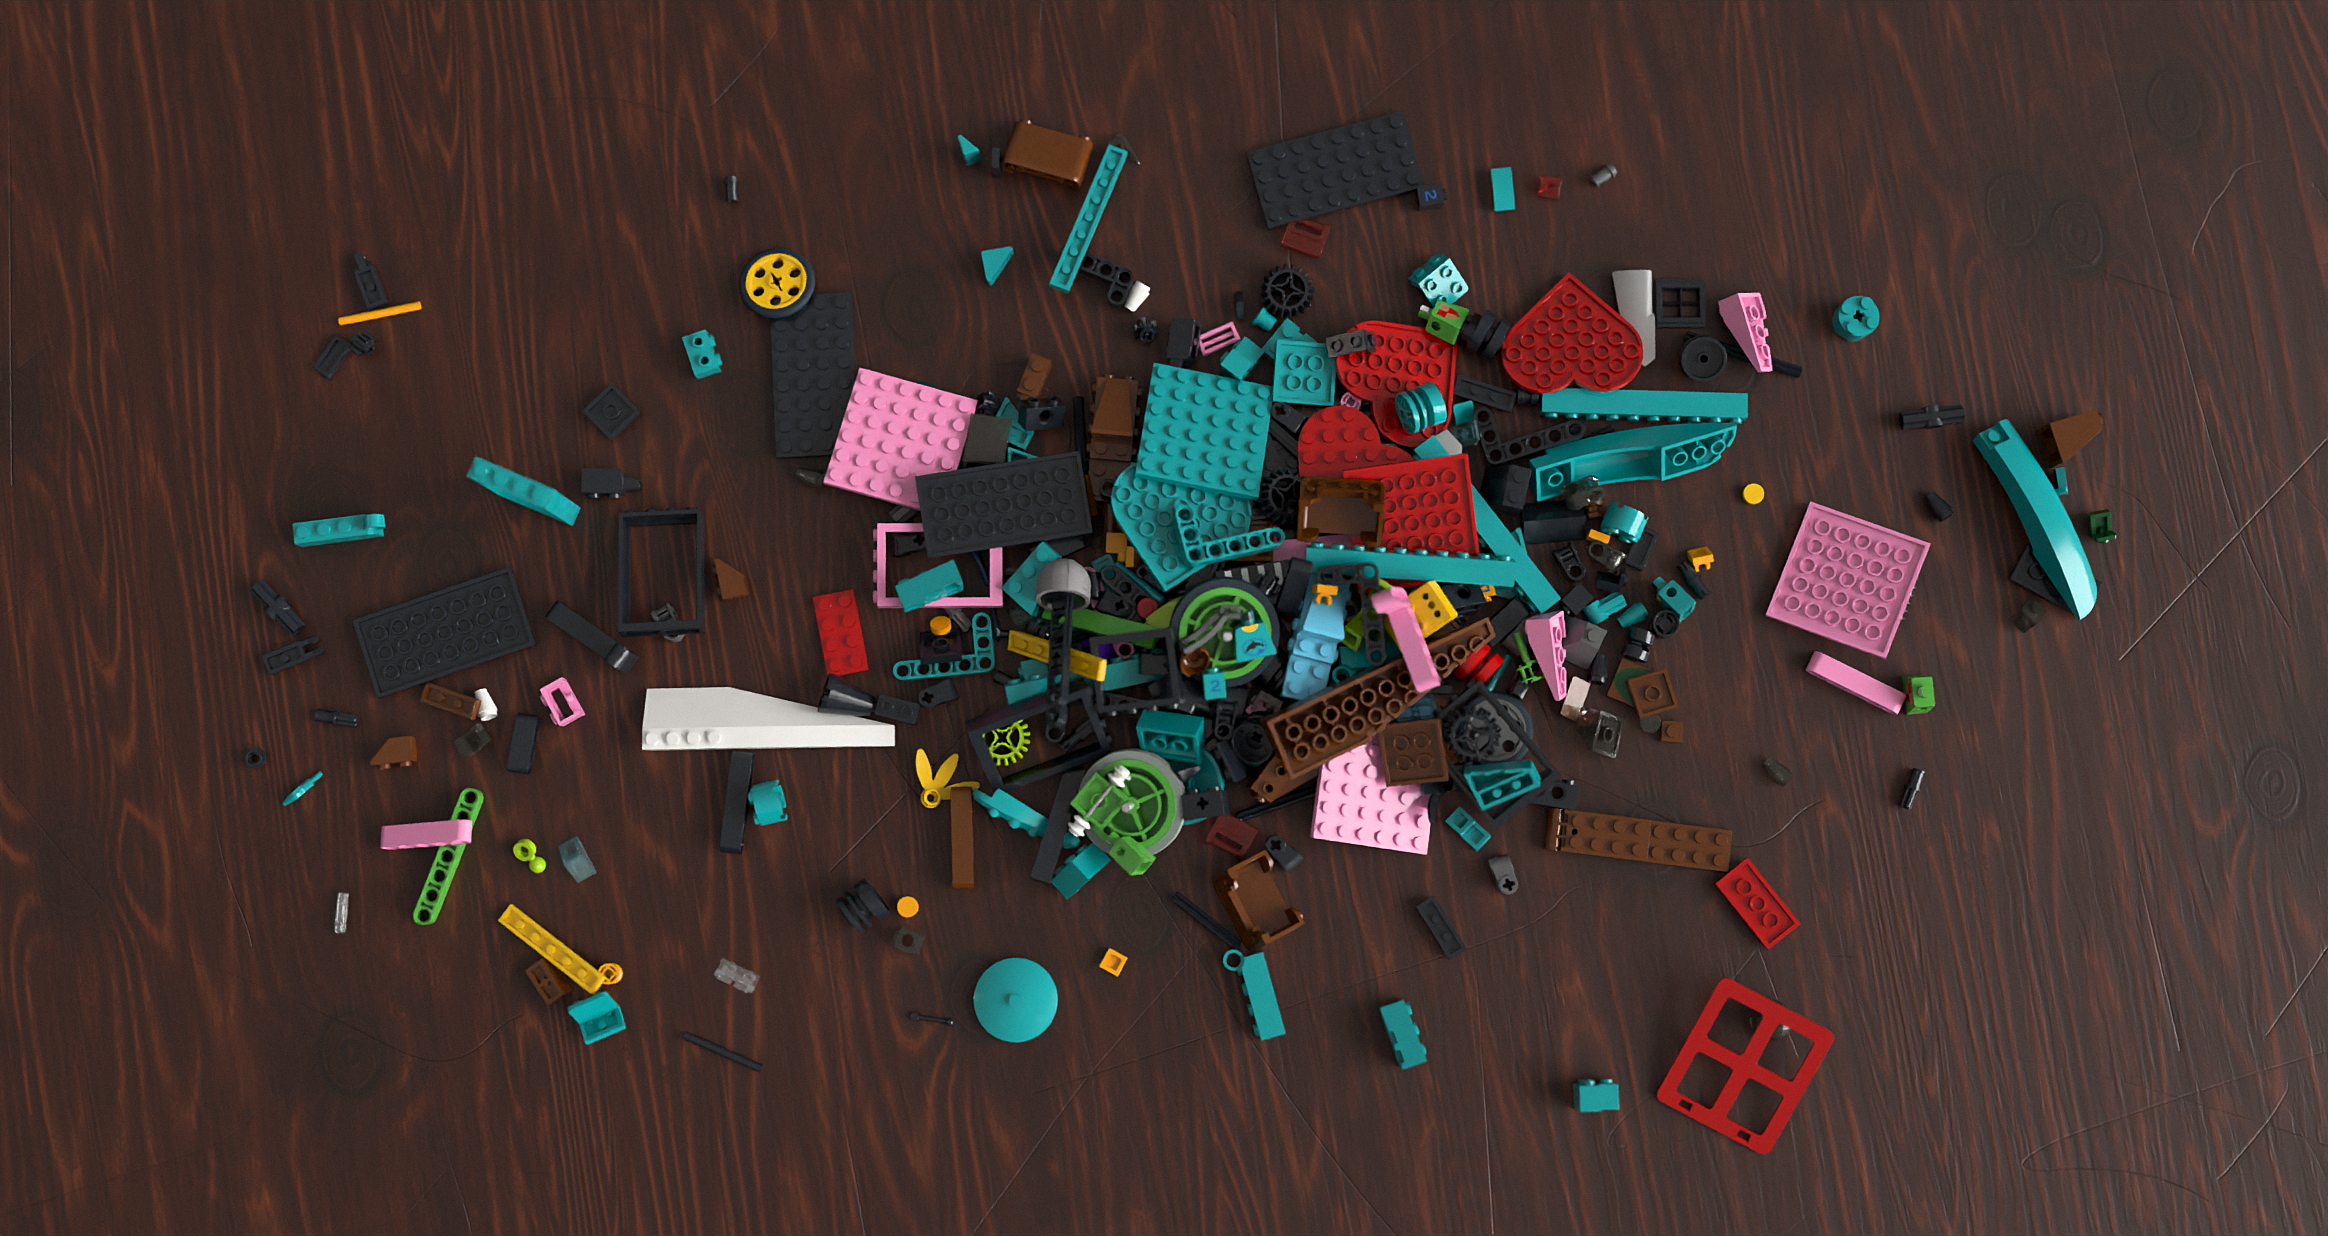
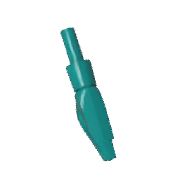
(307, 784)

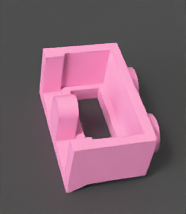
(548, 700)

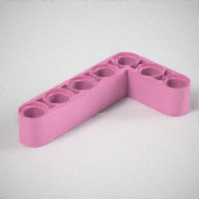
(1408, 633)

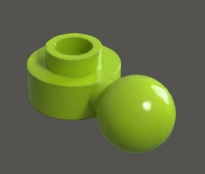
(536, 864)

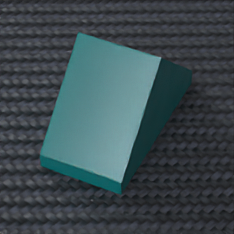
(995, 261)

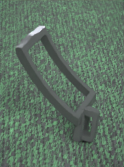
(1223, 614)

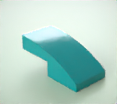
(1502, 189)
(1468, 829)

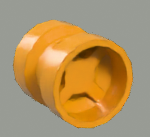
(613, 972)

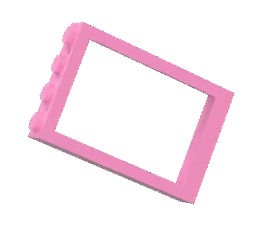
(879, 575)

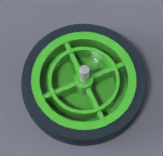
(1197, 607)

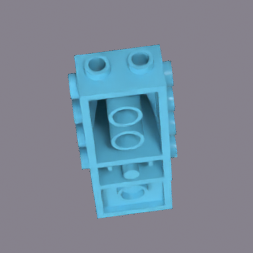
(1314, 641)

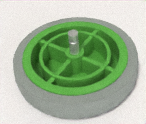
(1154, 804)

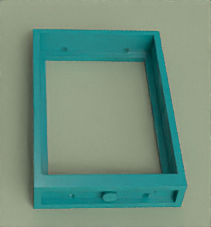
(520, 490)

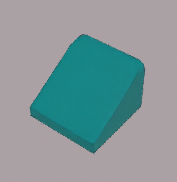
(1463, 412)

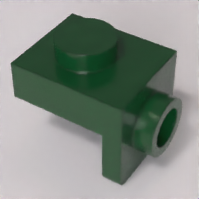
(2100, 526)

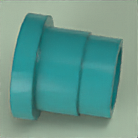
(1264, 319)

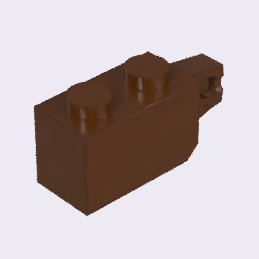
(1033, 378)

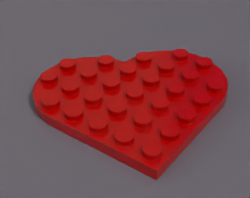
(1572, 340)
(1402, 361)
(1342, 440)

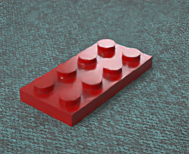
(841, 633)
(1757, 903)

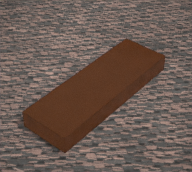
(450, 701)

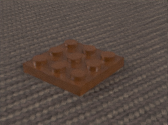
(1413, 752)

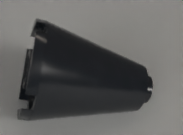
(845, 698)

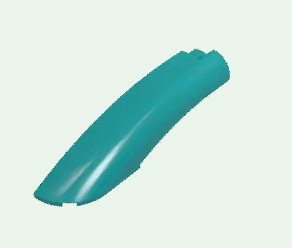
(1630, 456)
(2042, 515)

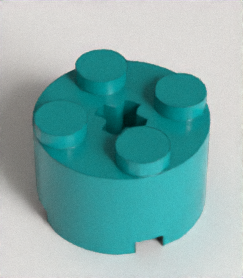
(1862, 309)
(1624, 522)
(768, 802)

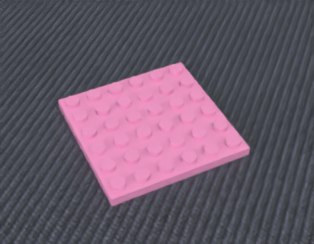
(895, 434)
(1848, 580)
(1361, 810)

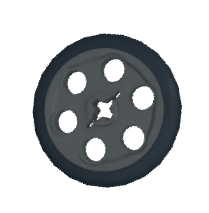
(1516, 710)

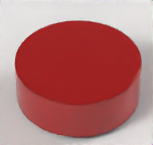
(1146, 607)

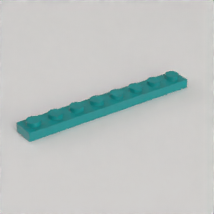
(1088, 219)

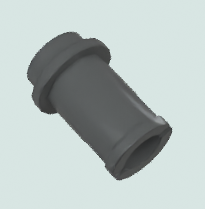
(1604, 174)

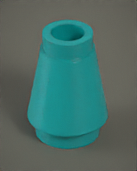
(1633, 615)

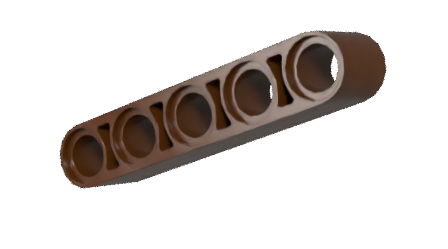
(962, 838)

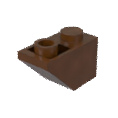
(731, 582)
(396, 751)

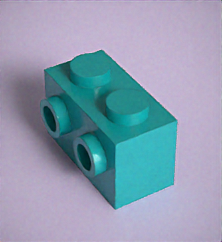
(702, 354)

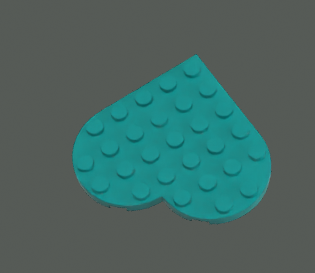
(1146, 513)

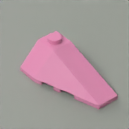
(1744, 318)
(1545, 638)

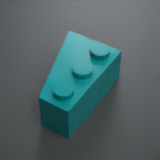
(1024, 581)
(1501, 781)

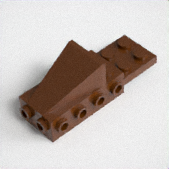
(1112, 429)
(1277, 780)

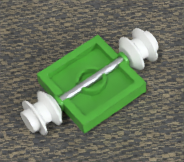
(1099, 800)

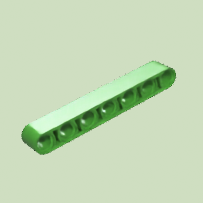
(440, 863)

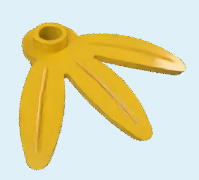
(942, 777)

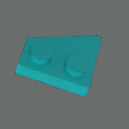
(1018, 436)

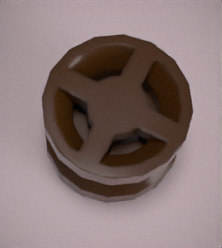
(1594, 511)

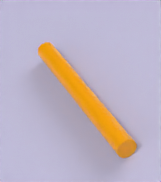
(379, 313)

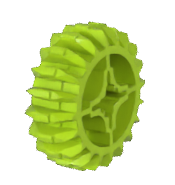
(1015, 750)

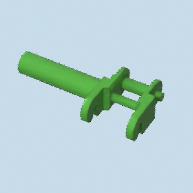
(1526, 660)

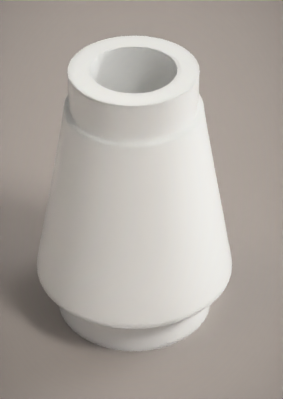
(1136, 295)
(487, 707)

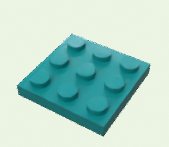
(1303, 373)

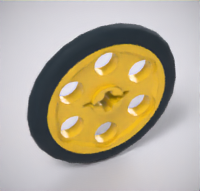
(789, 304)

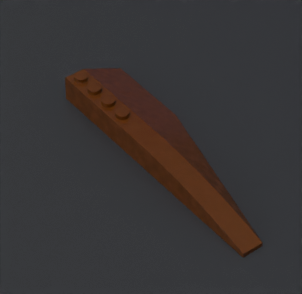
(1362, 704)

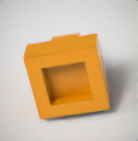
(1700, 556)
(1131, 558)
(1324, 590)

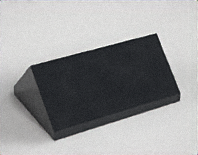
(1551, 523)

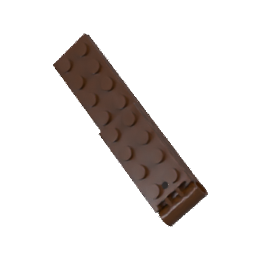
(1638, 839)

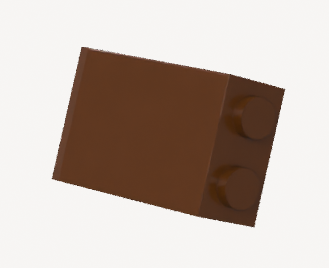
(2067, 436)

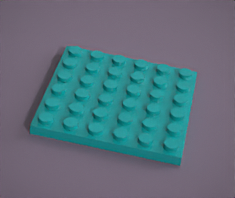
(1204, 431)

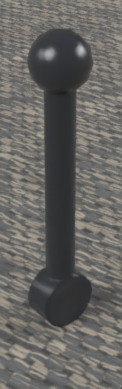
(915, 1016)

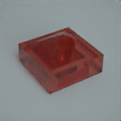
(1550, 186)

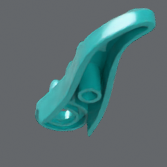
(1019, 815)

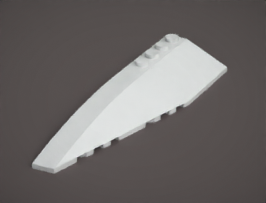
(747, 720)

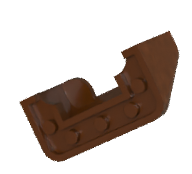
(1047, 154)
(1341, 508)
(1255, 902)

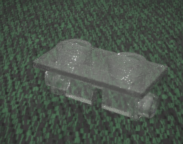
(745, 979)

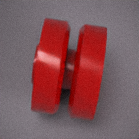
(1478, 665)

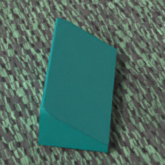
(969, 151)

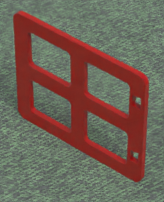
(1745, 1065)

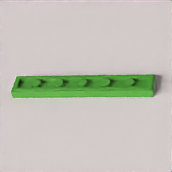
(1105, 625)

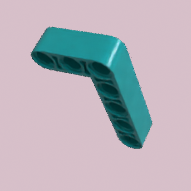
(1222, 545)
(975, 659)

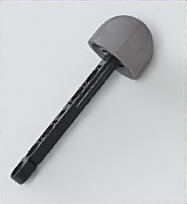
(1062, 589)

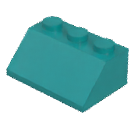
(1172, 735)

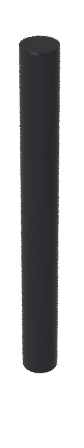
(723, 1052)

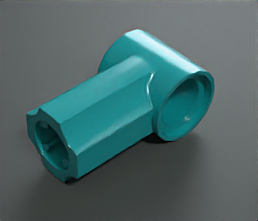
(1600, 610)

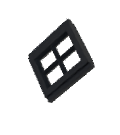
(1680, 321)

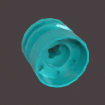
(1420, 407)

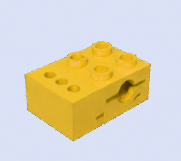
(1430, 609)

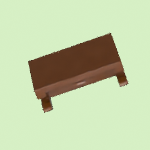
(548, 981)

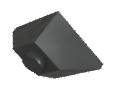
(1581, 641)

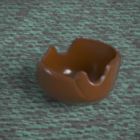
(1194, 661)

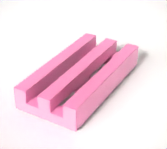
(1218, 347)

